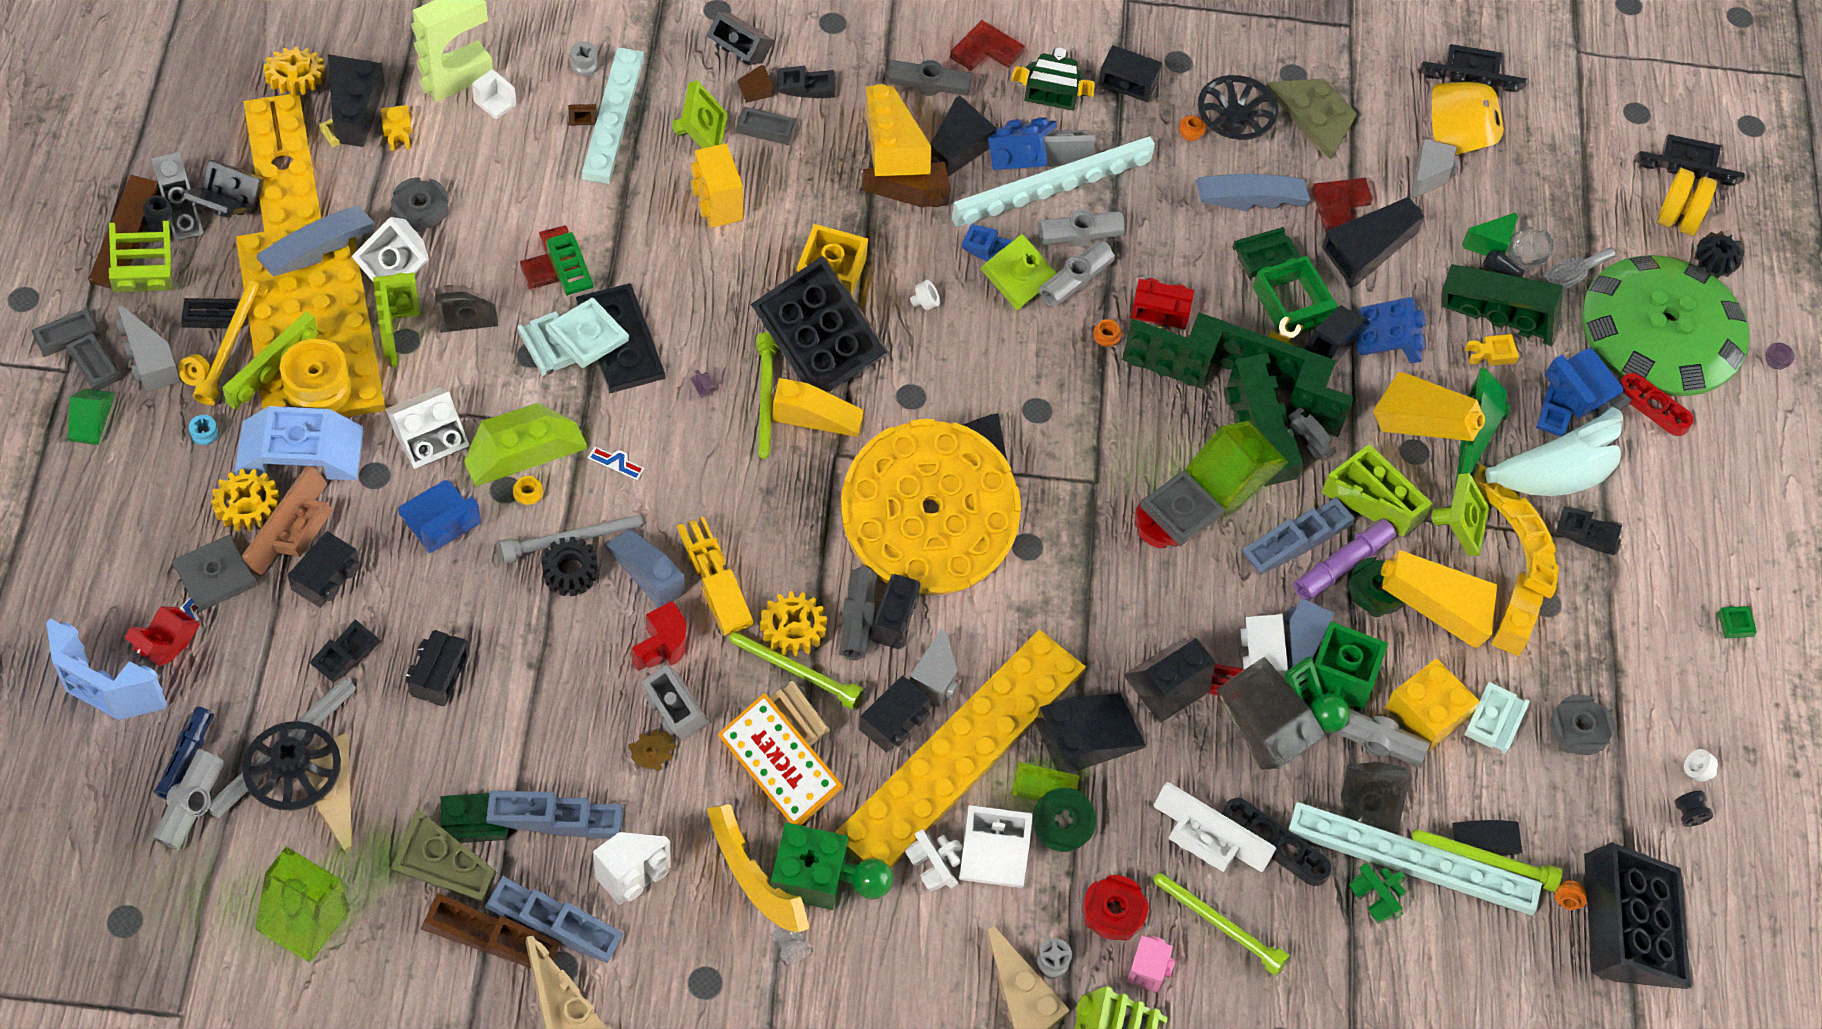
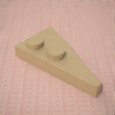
(336, 805)
(558, 995)
(1027, 996)

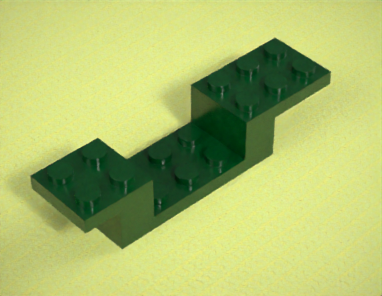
(1221, 344)

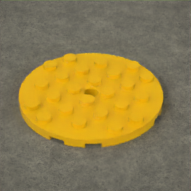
(937, 463)

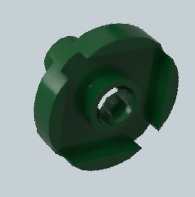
(1366, 595)
(1074, 834)

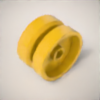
(1690, 203)
(315, 375)

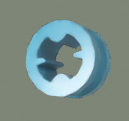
(203, 438)

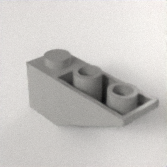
(172, 181)
(151, 353)

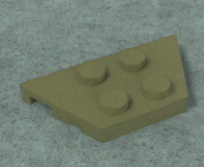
(1315, 110)

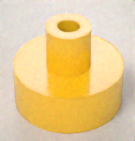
(193, 369)

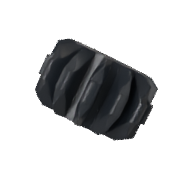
(1719, 254)

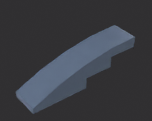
(1245, 190)
(310, 242)
(1298, 536)
(554, 815)
(556, 920)

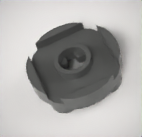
(420, 216)
(1312, 434)
(1572, 738)

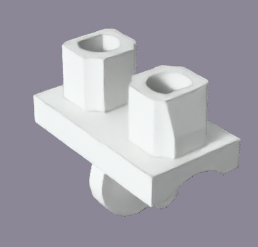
(940, 873)

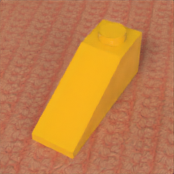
(813, 408)
(1518, 618)

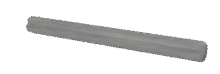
(315, 716)

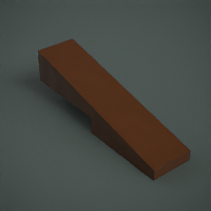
(127, 219)
(483, 932)

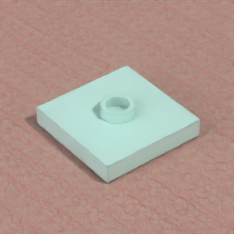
(587, 332)

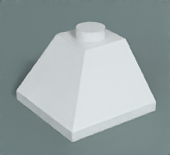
(392, 250)

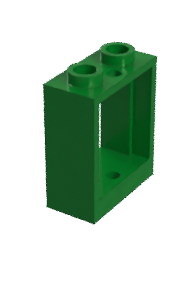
(1292, 270)

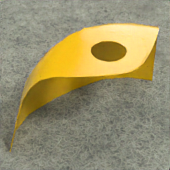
(1462, 118)

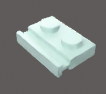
(542, 346)
(1496, 718)

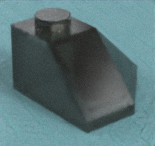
(463, 309)
(1376, 793)

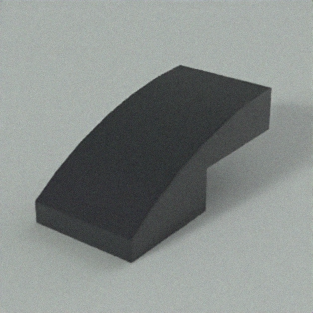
(800, 83)
(1583, 529)
(346, 652)
(1490, 835)

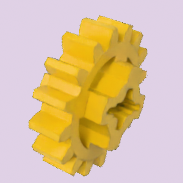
(294, 71)
(245, 499)
(793, 625)

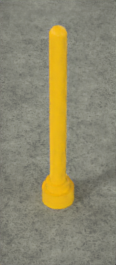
(207, 390)

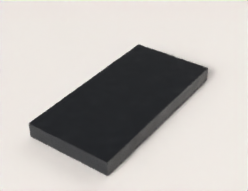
(636, 360)

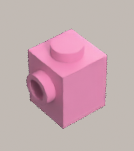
(1151, 963)

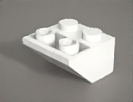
(427, 427)
(995, 846)
(630, 863)

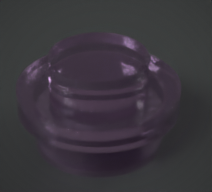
(1779, 356)
(702, 383)

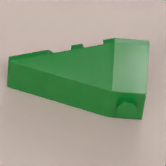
(1492, 402)

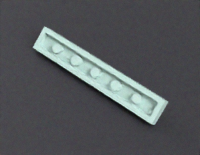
(613, 115)

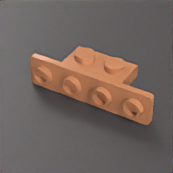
(291, 523)

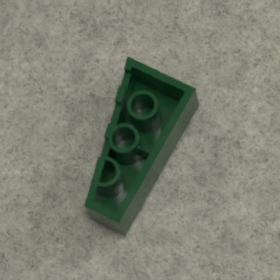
(1255, 399)

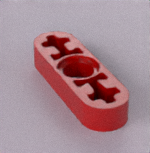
(1657, 415)

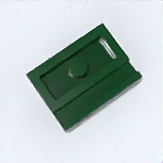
(1264, 250)
(466, 818)

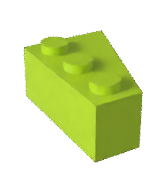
(1377, 491)

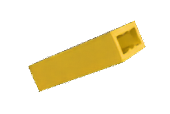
(1427, 410)
(1443, 595)

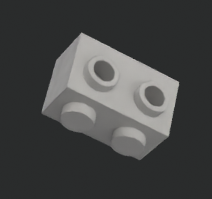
(674, 702)

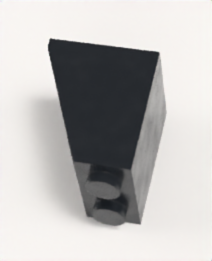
(1173, 677)

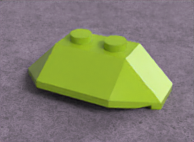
(521, 442)

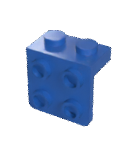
(1020, 144)
(1392, 327)
(1583, 381)
(440, 515)

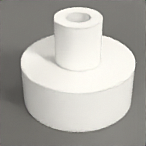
(925, 295)
(1701, 765)

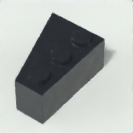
(355, 95)

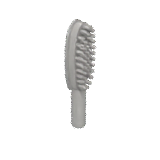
(1575, 270)

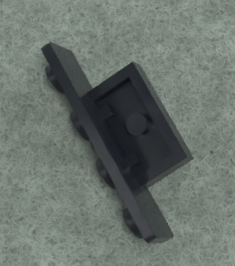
(1474, 66)
(1691, 155)

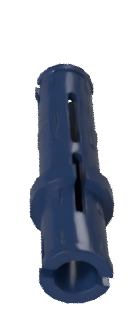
(189, 742)

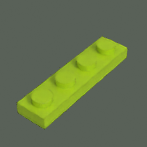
(266, 363)

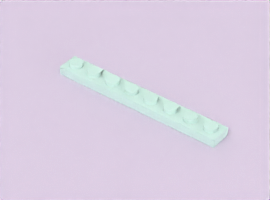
(1052, 181)
(1415, 859)

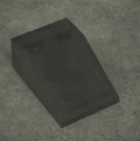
(1269, 715)

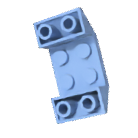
(302, 439)
(128, 695)

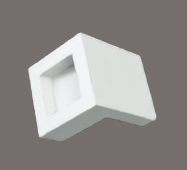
(494, 94)

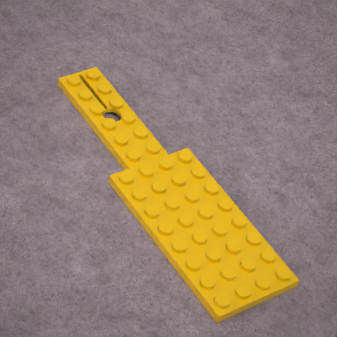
(327, 289)

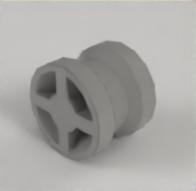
(584, 59)
(1055, 950)

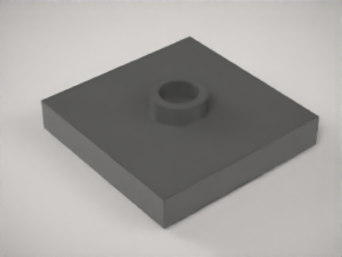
(1182, 508)
(213, 573)

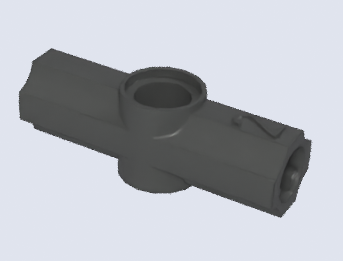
(929, 77)
(858, 613)

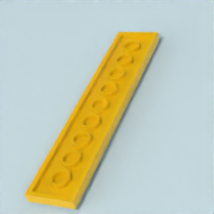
(961, 751)

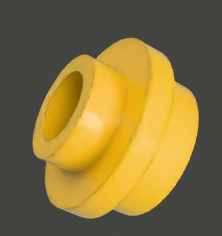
(527, 483)

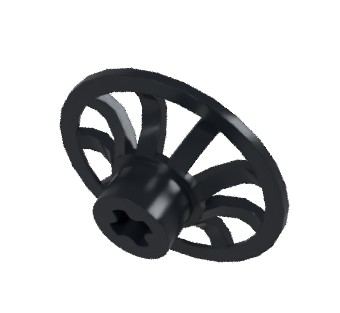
(1236, 113)
(291, 761)

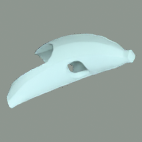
(1566, 463)

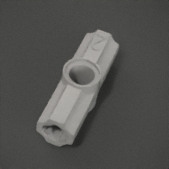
(1081, 228)
(1076, 274)
(1384, 738)
(195, 788)

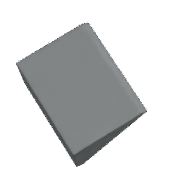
(1068, 146)

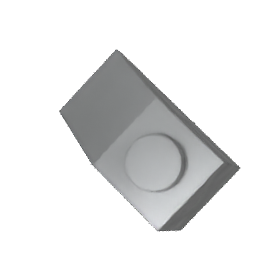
(1433, 167)
(937, 671)

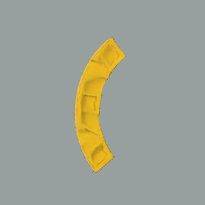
(1534, 536)
(775, 904)

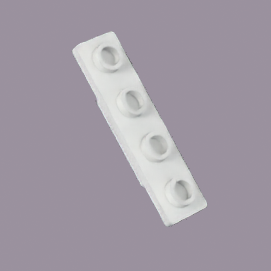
(1211, 833)

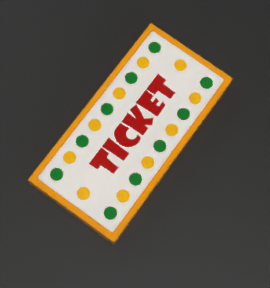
(780, 760)

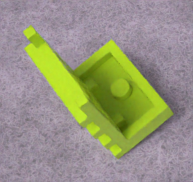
(143, 276)
(395, 298)
(1107, 1010)

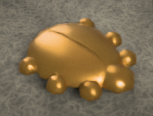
(652, 750)

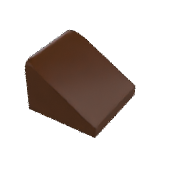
(755, 85)
(582, 114)

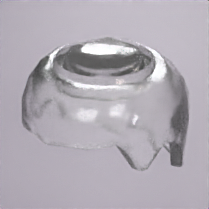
(1531, 247)

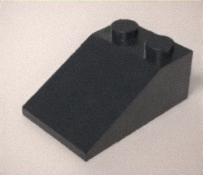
(1087, 731)

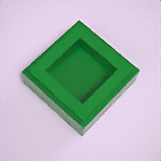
(1737, 622)

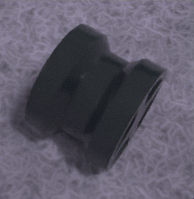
(1693, 808)

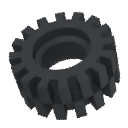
(566, 551)

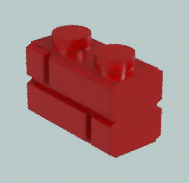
(1162, 303)

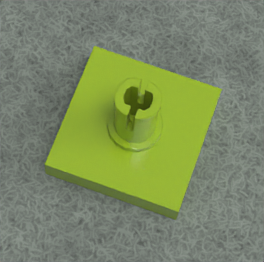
(701, 117)
(1018, 271)
(1466, 515)

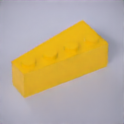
(894, 135)

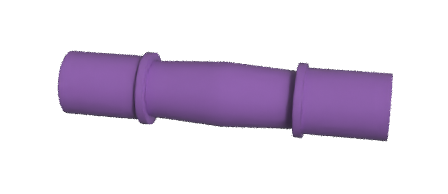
(1344, 559)

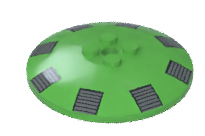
(1632, 334)

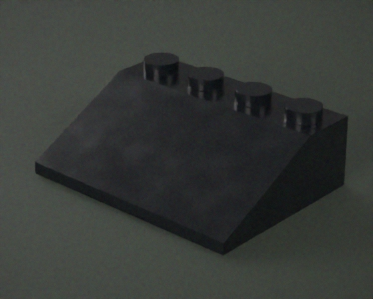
(820, 327)
(1636, 918)

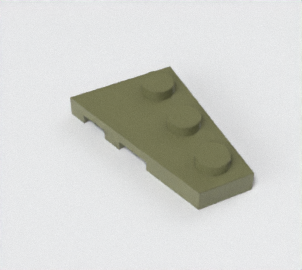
(442, 861)

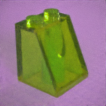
(1235, 464)
(300, 904)

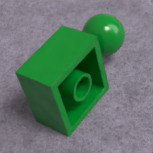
(1346, 672)
(826, 855)

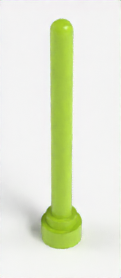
(767, 349)
(849, 694)
(1548, 875)
(1272, 958)

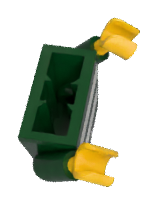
(1053, 80)

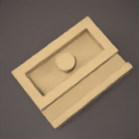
(800, 712)

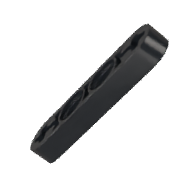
(1280, 837)

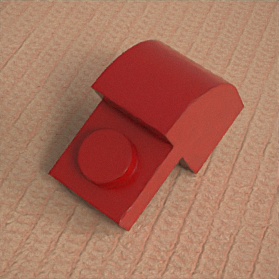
(165, 636)
(667, 638)

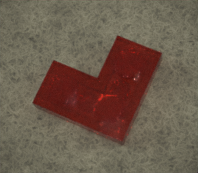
(986, 41)
(1336, 198)
(539, 269)

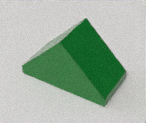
(1490, 235)
(88, 415)

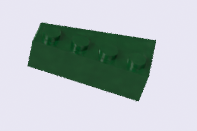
(1505, 300)

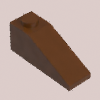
(916, 190)

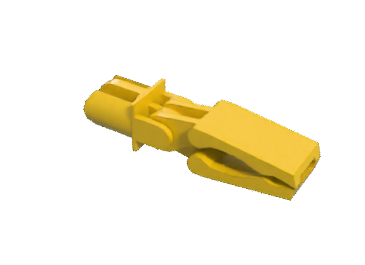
(718, 588)

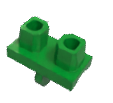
(1387, 905)

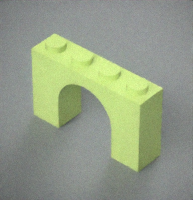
(434, 28)

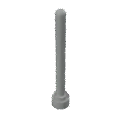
(513, 549)

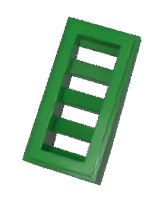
(563, 247)
(1311, 683)

